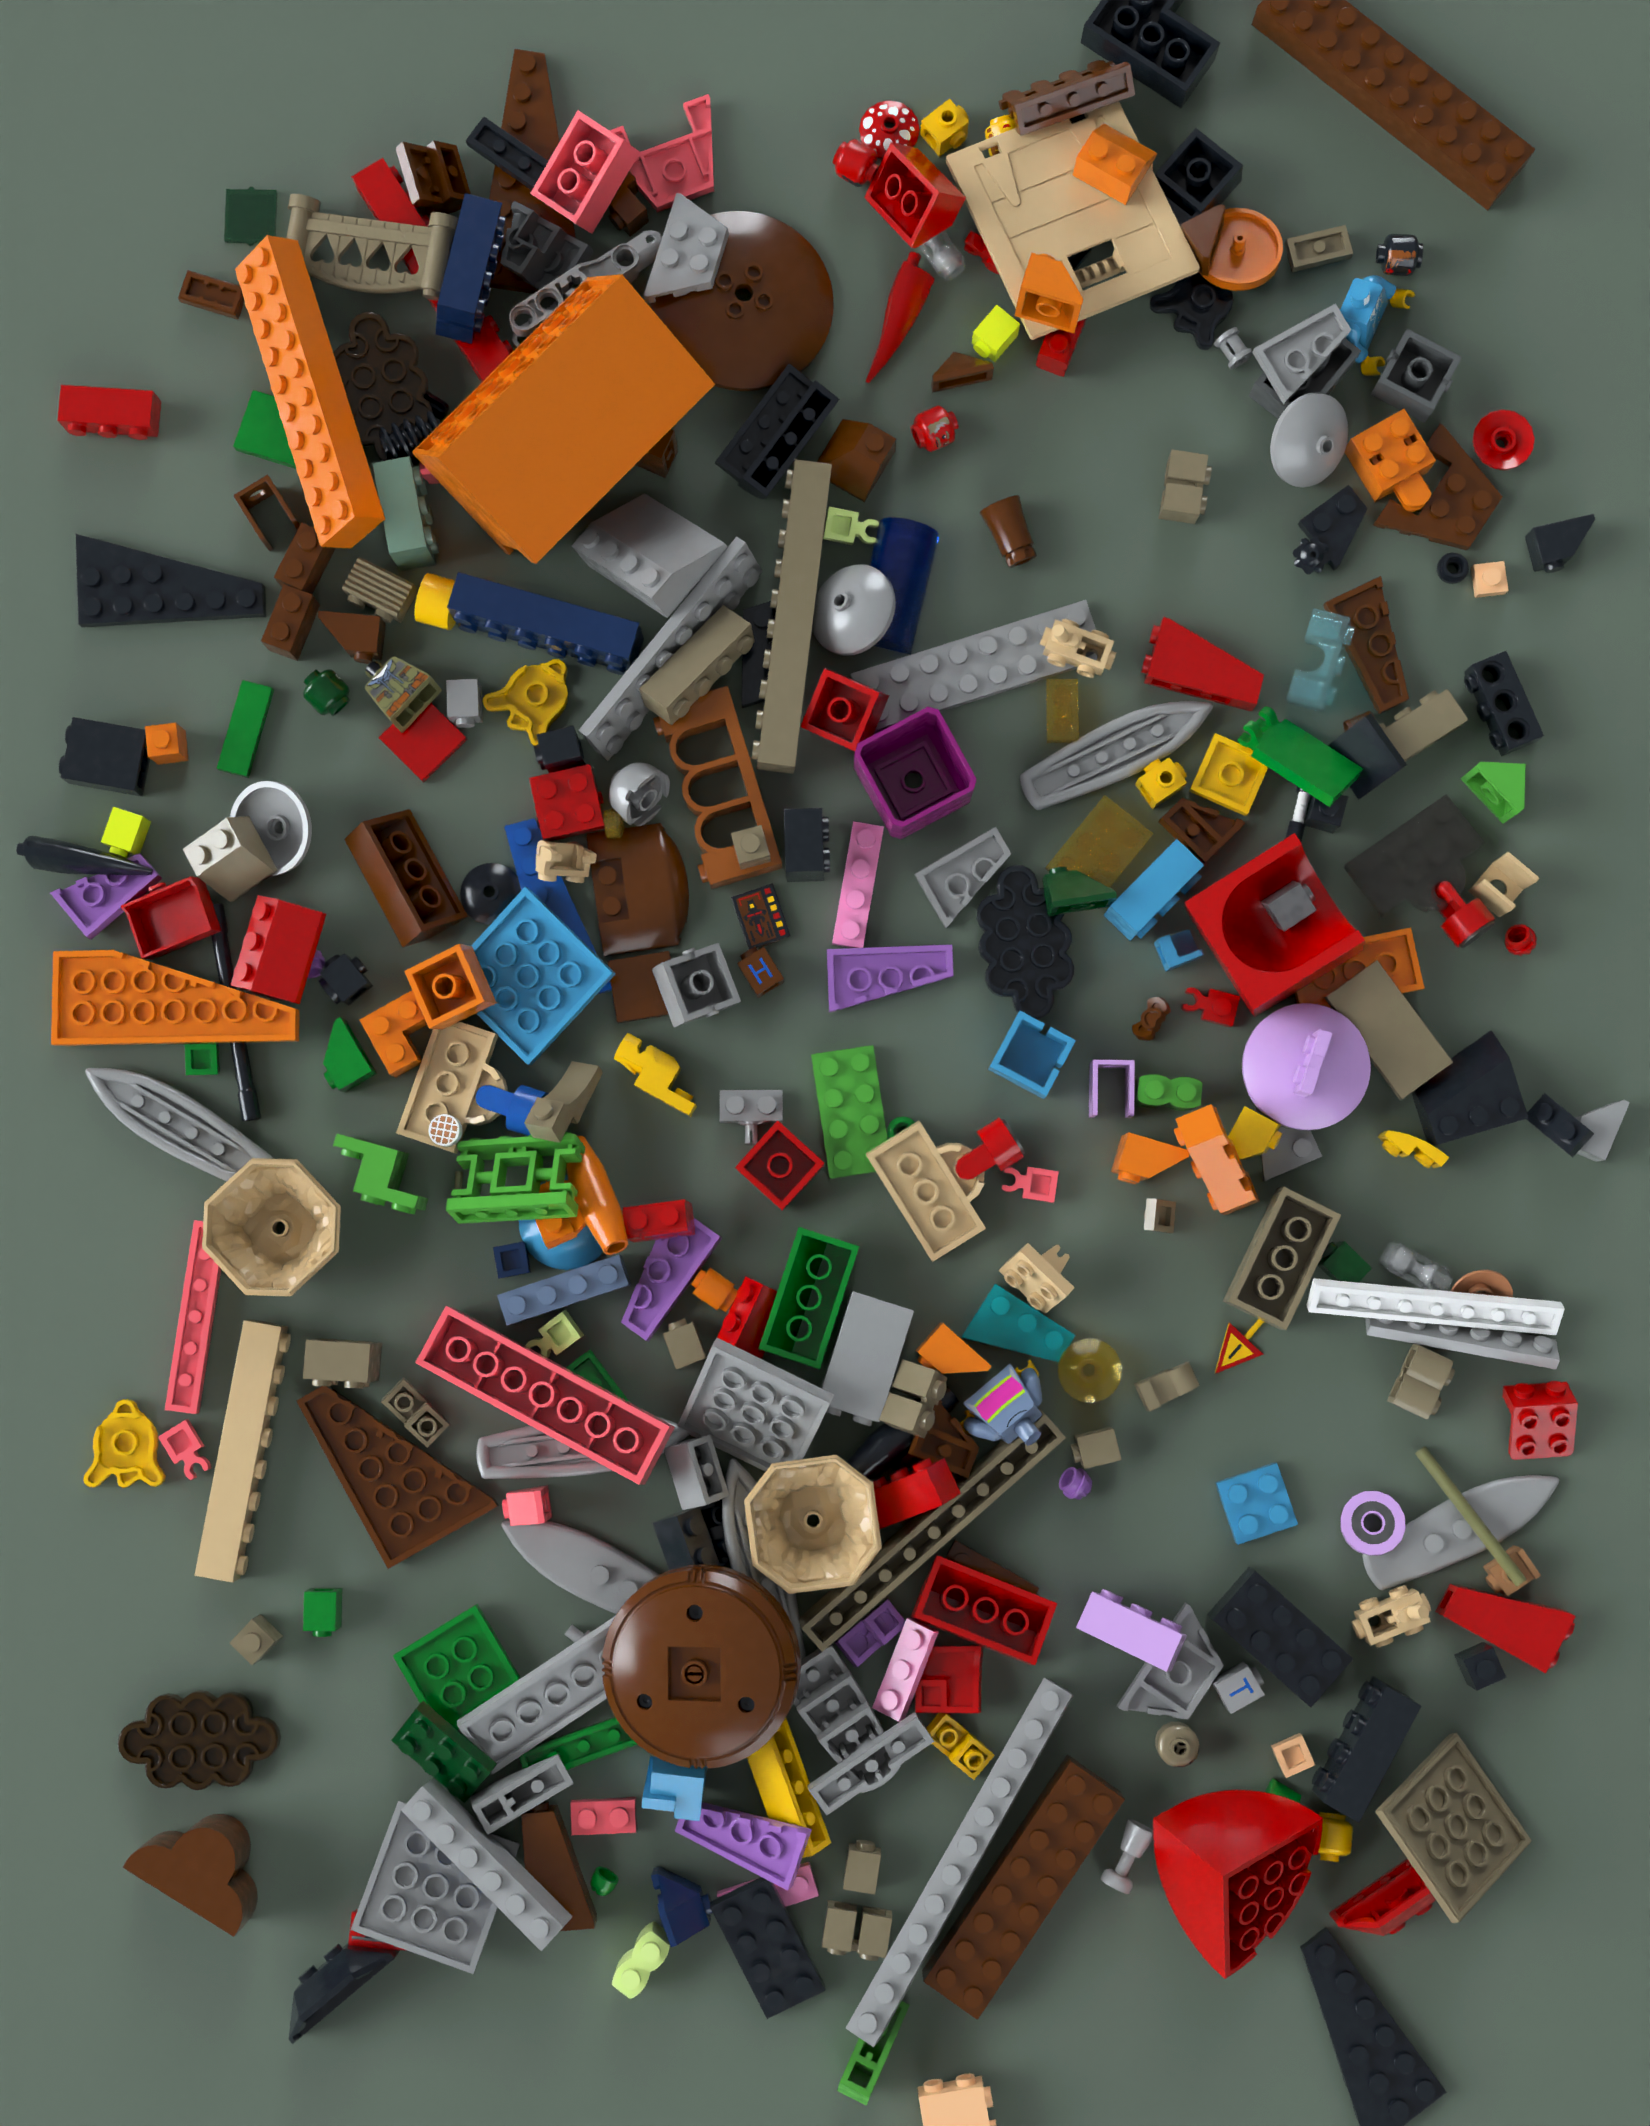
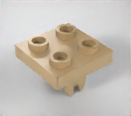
(1038, 1276)

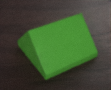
(1498, 787)

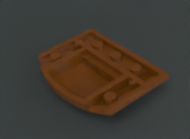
(639, 889)

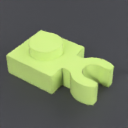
(843, 527)
(557, 1335)

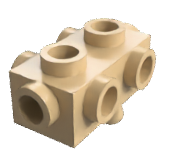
(1070, 645)
(1399, 1613)

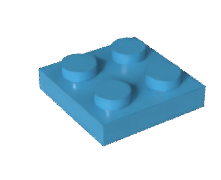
(1256, 1503)

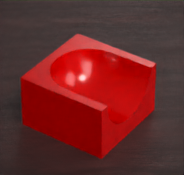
(1252, 951)

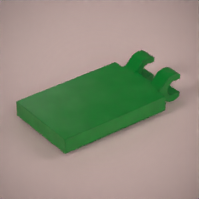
(263, 431)
(1299, 757)

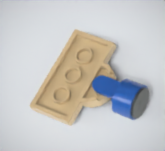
(462, 1084)

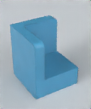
(1177, 950)

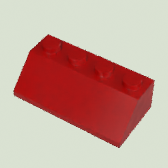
(984, 1610)

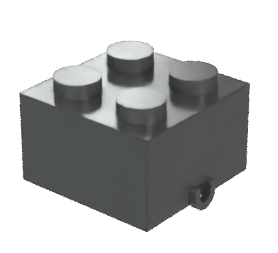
(1416, 375)

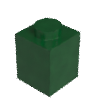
(1343, 1263)

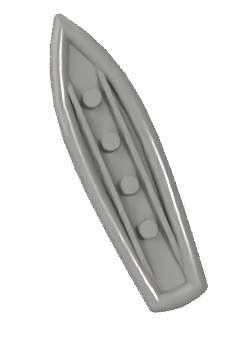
(1112, 752)
(174, 1122)
(534, 1454)
(739, 1485)
(1446, 1538)
(580, 1563)

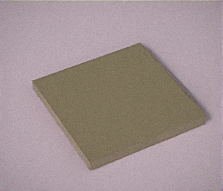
(1453, 1827)

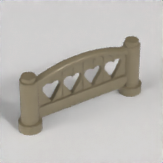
(429, 245)

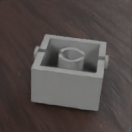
(696, 984)

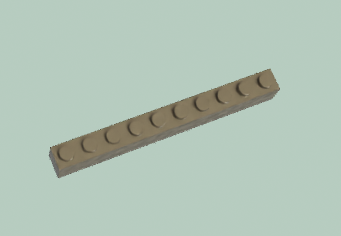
(793, 618)
(927, 1534)

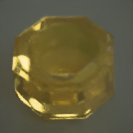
(613, 824)

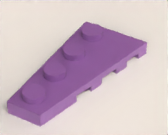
(877, 972)
(666, 1277)
(752, 1841)

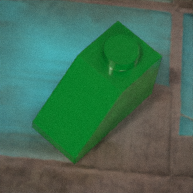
(345, 1059)

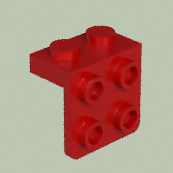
(1541, 1419)

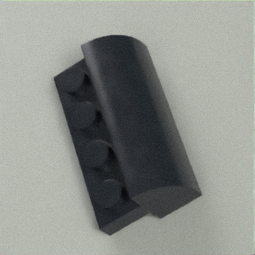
(776, 432)

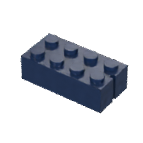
(470, 269)

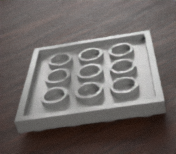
(753, 1407)
(424, 1899)

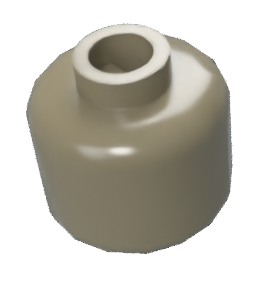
(1170, 1735)

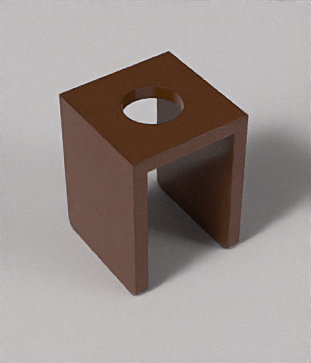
(246, 502)

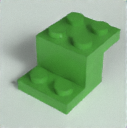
(380, 1174)

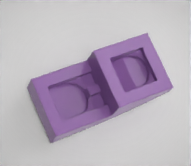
(871, 1633)

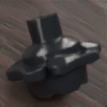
(1311, 555)

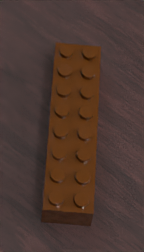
(1022, 1887)

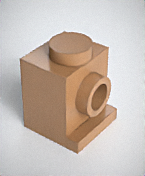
(1498, 1579)

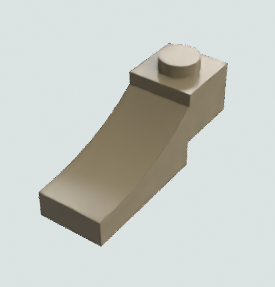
(564, 1104)

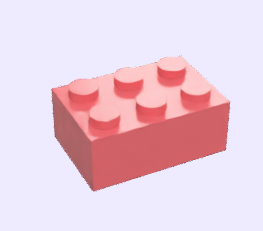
(585, 172)

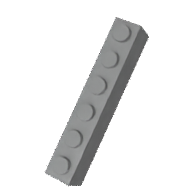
(487, 1863)

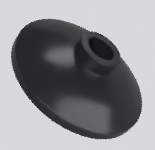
(472, 895)

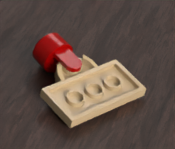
(939, 1182)

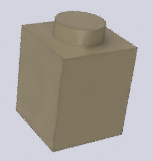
(751, 847)
(684, 1343)
(1095, 1448)
(256, 1639)
(862, 1867)

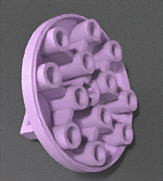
(1306, 1066)

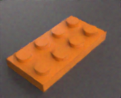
(1393, 951)

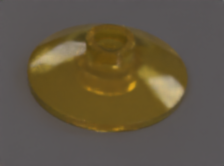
(1106, 1370)

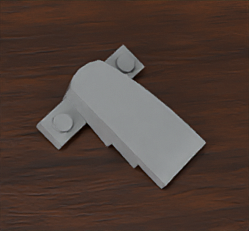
(851, 1731)

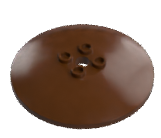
(783, 322)

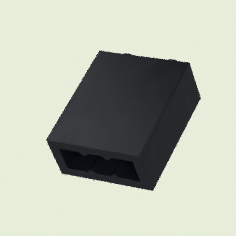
(105, 757)

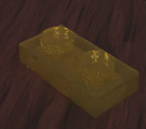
(1062, 710)

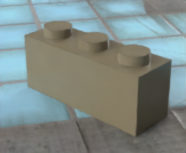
(1426, 724)

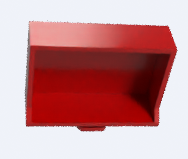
(171, 917)

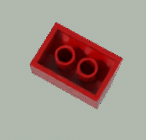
(913, 195)
(278, 949)

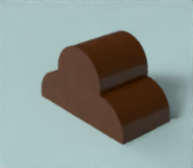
(202, 1870)

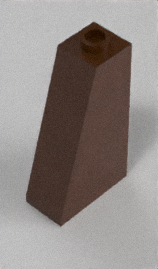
(554, 1864)

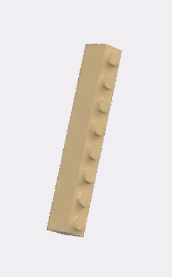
(242, 1451)

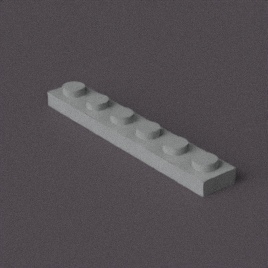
(1477, 1341)

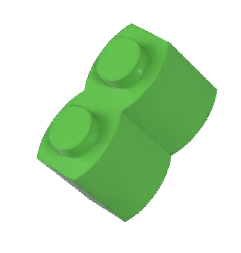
(1176, 1094)

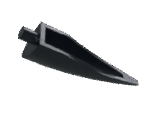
(75, 859)

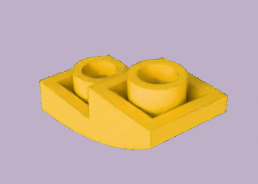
(1403, 1145)
(959, 1745)

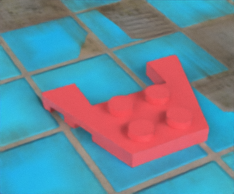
(679, 164)

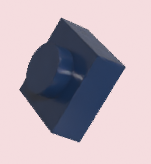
(511, 1259)

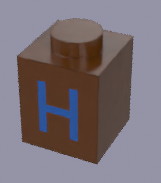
(760, 971)

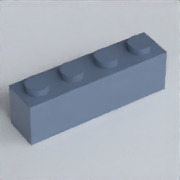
(564, 1290)

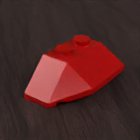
(1386, 1902)

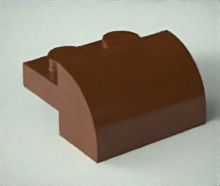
(433, 176)

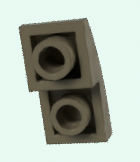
(415, 1412)

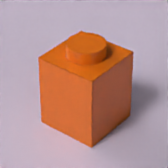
(166, 743)

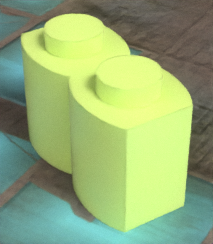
(646, 1956)

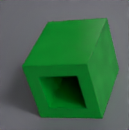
(322, 1611)

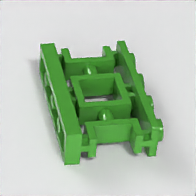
(515, 1202)

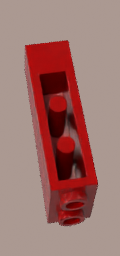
(1198, 668)
(1515, 1625)

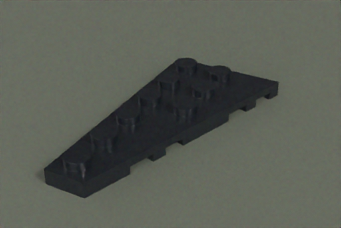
(142, 588)
(1376, 2059)

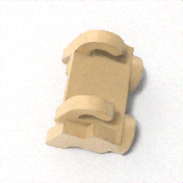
(563, 859)

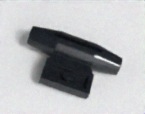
(891, 1446)

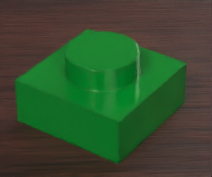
(202, 1059)

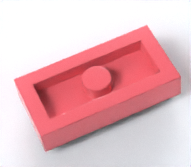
(603, 1816)

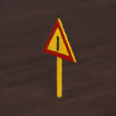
(1237, 1348)

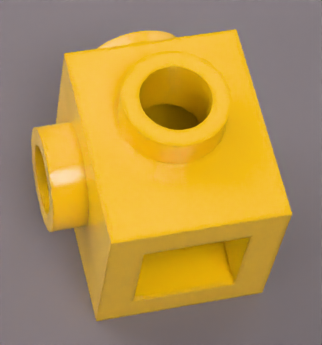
(945, 127)
(1161, 781)

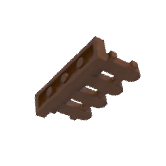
(1069, 96)

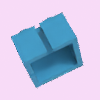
(1029, 1056)

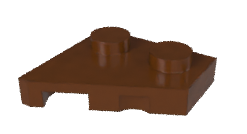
(946, 1441)

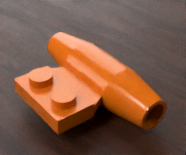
(596, 1208)

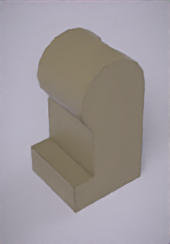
(1166, 1385)

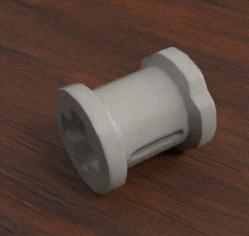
(1233, 348)

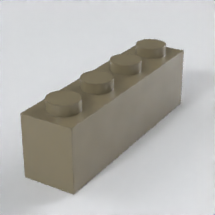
(697, 665)

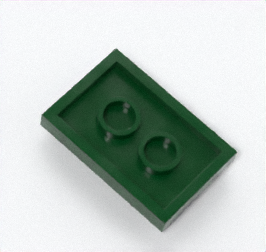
(443, 1752)

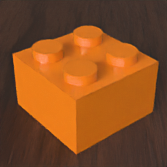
(450, 986)

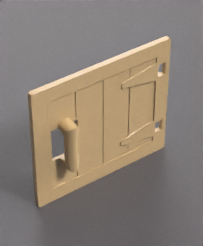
(1034, 204)

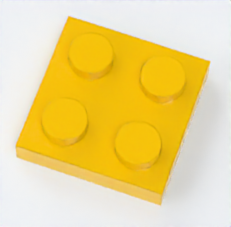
(1229, 775)

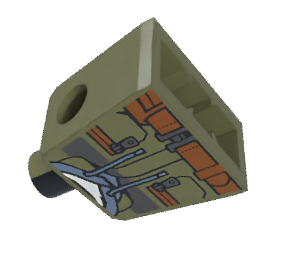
(400, 690)

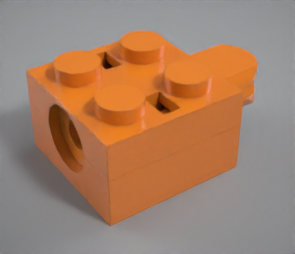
(1392, 460)

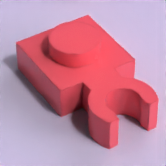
(1036, 1183)
(182, 1444)

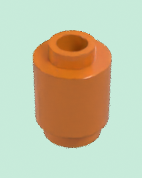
(714, 1289)

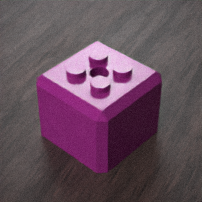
(917, 746)

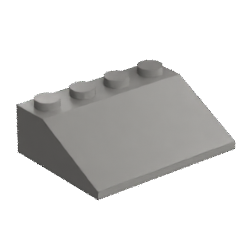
(649, 552)

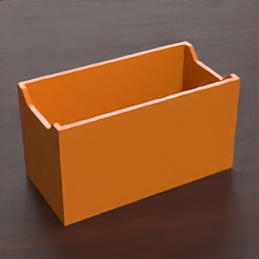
(564, 416)

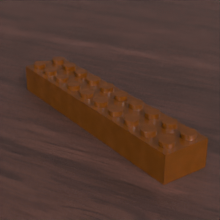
(1398, 93)

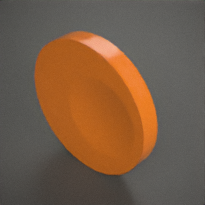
(1246, 251)

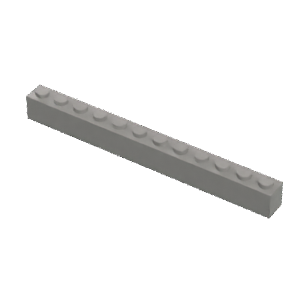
(959, 1862)

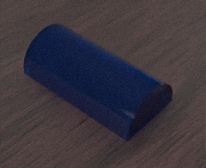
(905, 556)

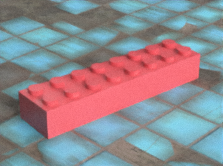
(545, 1395)

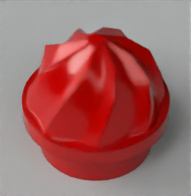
(1520, 940)

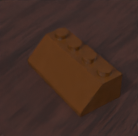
(405, 877)

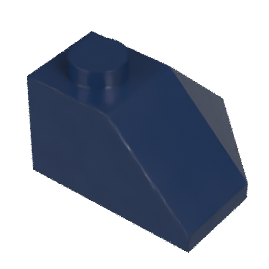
(681, 1905)

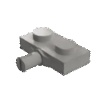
(751, 1109)

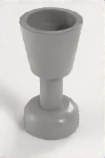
(1134, 1843)

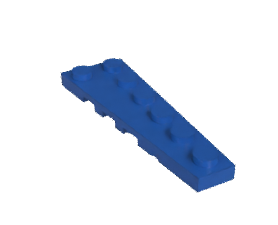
(523, 844)

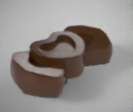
(1151, 1019)

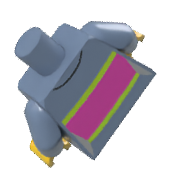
(1006, 1407)

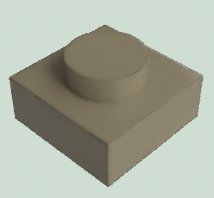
(1159, 1215)

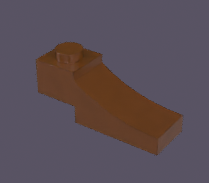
(626, 209)

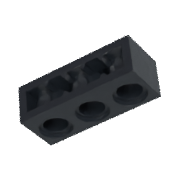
(1509, 689)

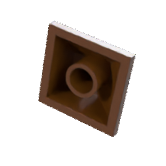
(858, 456)

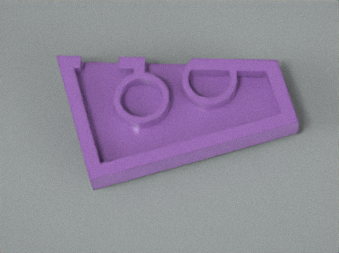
(98, 899)

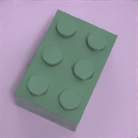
(406, 513)

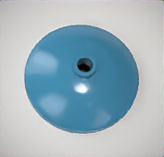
(566, 1256)

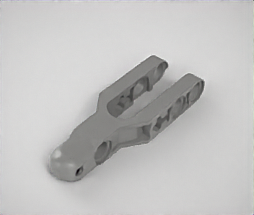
(636, 250)

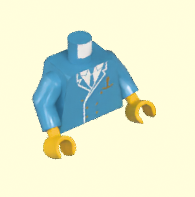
(1363, 312)

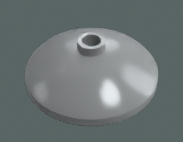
(1309, 439)
(862, 616)
(270, 806)

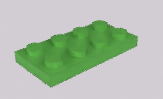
(849, 1108)

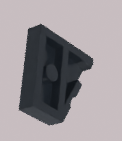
(1335, 523)

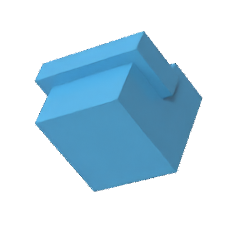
(675, 1788)

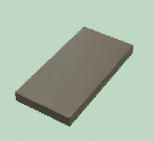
(1391, 1028)

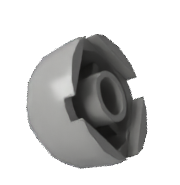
(637, 791)

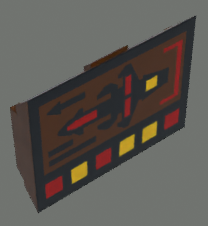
(760, 916)

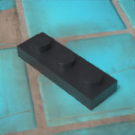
(506, 152)

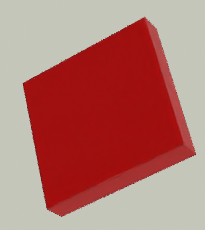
(425, 742)

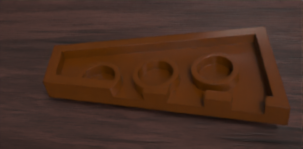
(1372, 644)

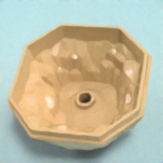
(243, 1223)
(805, 1555)

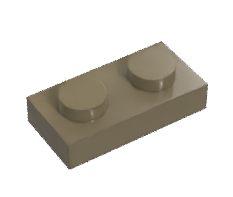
(1318, 248)

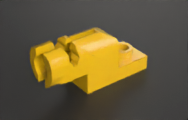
(656, 1073)

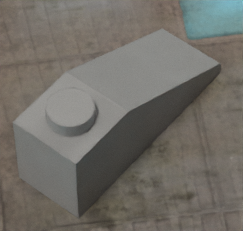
(519, 1792)

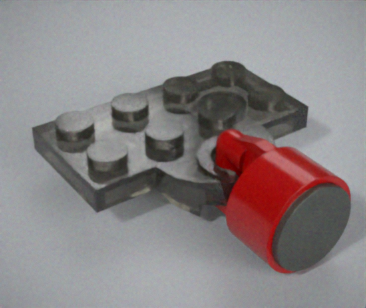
(1425, 867)

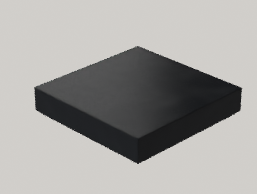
(1372, 750)

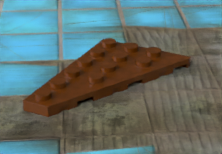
(392, 1483)

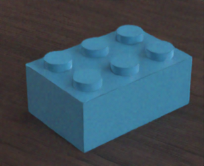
(1154, 891)

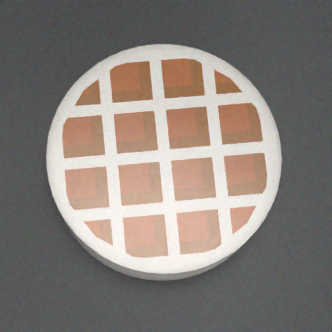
(445, 1130)

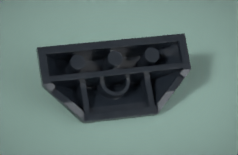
(333, 1983)

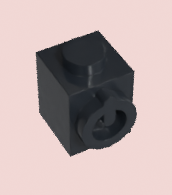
(344, 979)

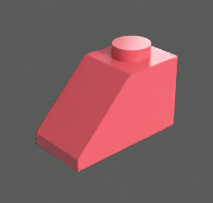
(527, 1506)

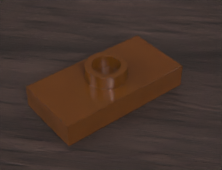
(212, 294)

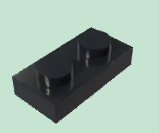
(1559, 1125)

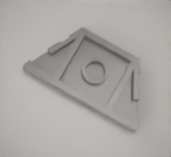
(687, 252)
(1179, 1690)

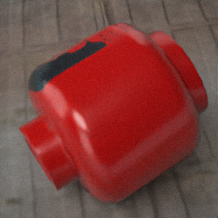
(855, 162)

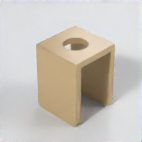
(1513, 875)

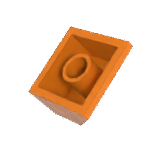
(1113, 163)
(1049, 294)
(1143, 1157)
(949, 1353)

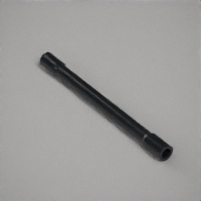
(246, 1092)

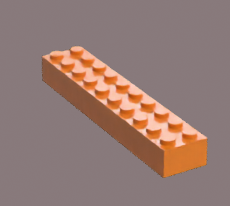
(309, 393)

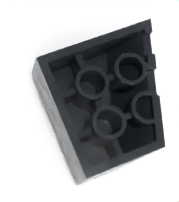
(1470, 1094)

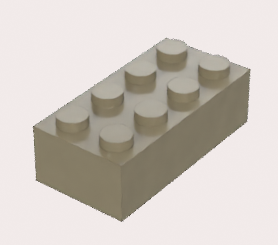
(1282, 1258)

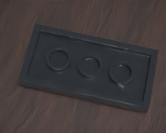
(767, 1946)

